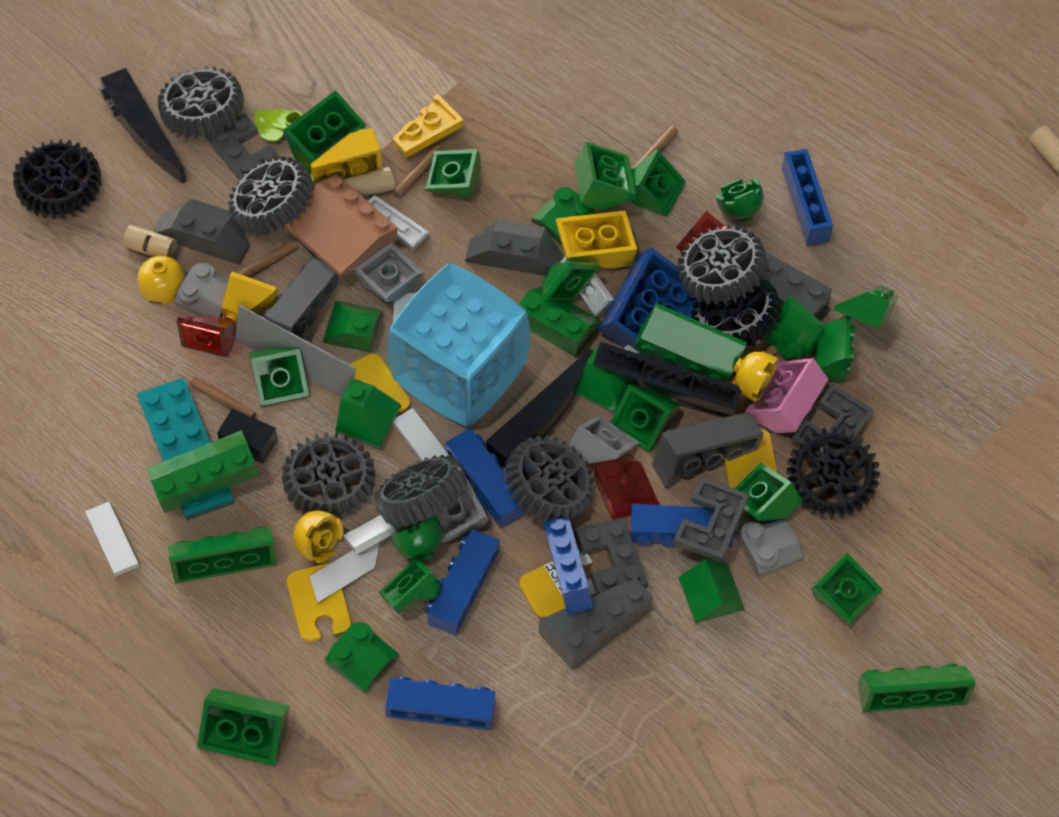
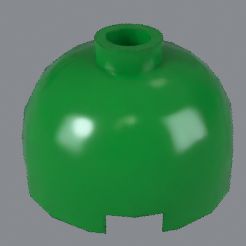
(740, 199)
(419, 539)

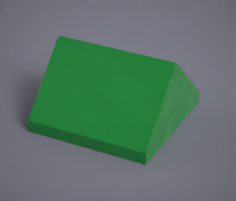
(710, 591)

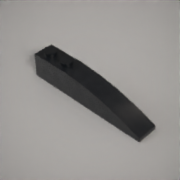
(139, 121)
(669, 379)
(540, 413)

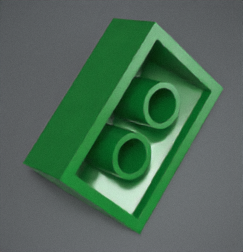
(321, 129)
(603, 177)
(870, 307)
(559, 322)
(242, 726)

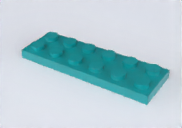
(178, 430)

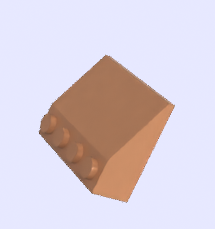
(342, 226)

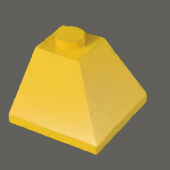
(248, 293)

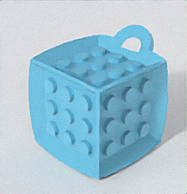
(458, 344)

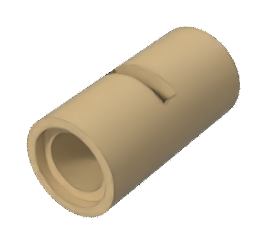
(1047, 144)
(373, 182)
(149, 242)

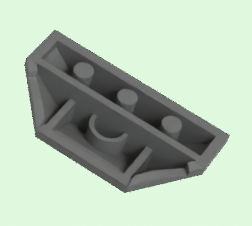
(205, 230)
(514, 248)

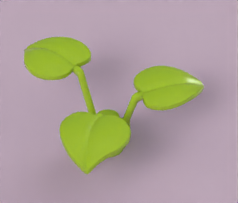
(273, 122)

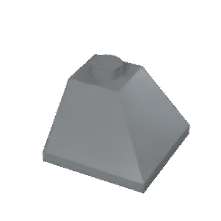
(601, 441)

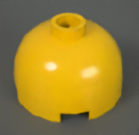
(160, 279)
(754, 373)
(317, 535)

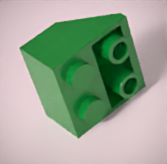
(834, 349)

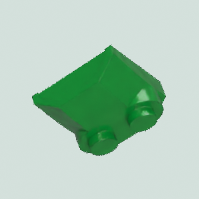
(455, 172)
(564, 204)
(796, 331)
(410, 586)
(845, 588)
(360, 656)

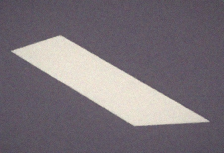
(343, 571)

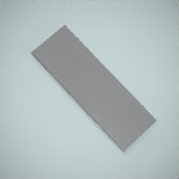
(318, 364)

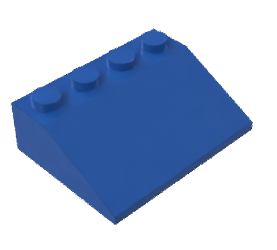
(648, 282)

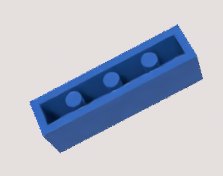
(807, 197)
(485, 476)
(660, 523)
(568, 565)
(463, 581)
(440, 703)

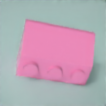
(789, 395)

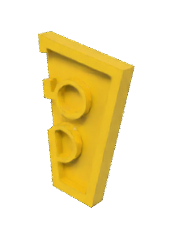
(430, 126)

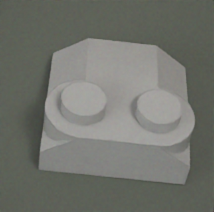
(388, 273)
(202, 291)
(463, 515)
(769, 546)

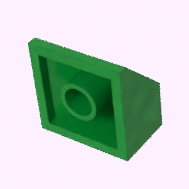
(656, 184)
(567, 280)
(352, 326)
(278, 374)
(602, 387)
(366, 413)
(645, 415)
(769, 494)

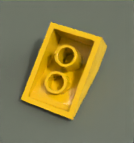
(350, 157)
(598, 239)

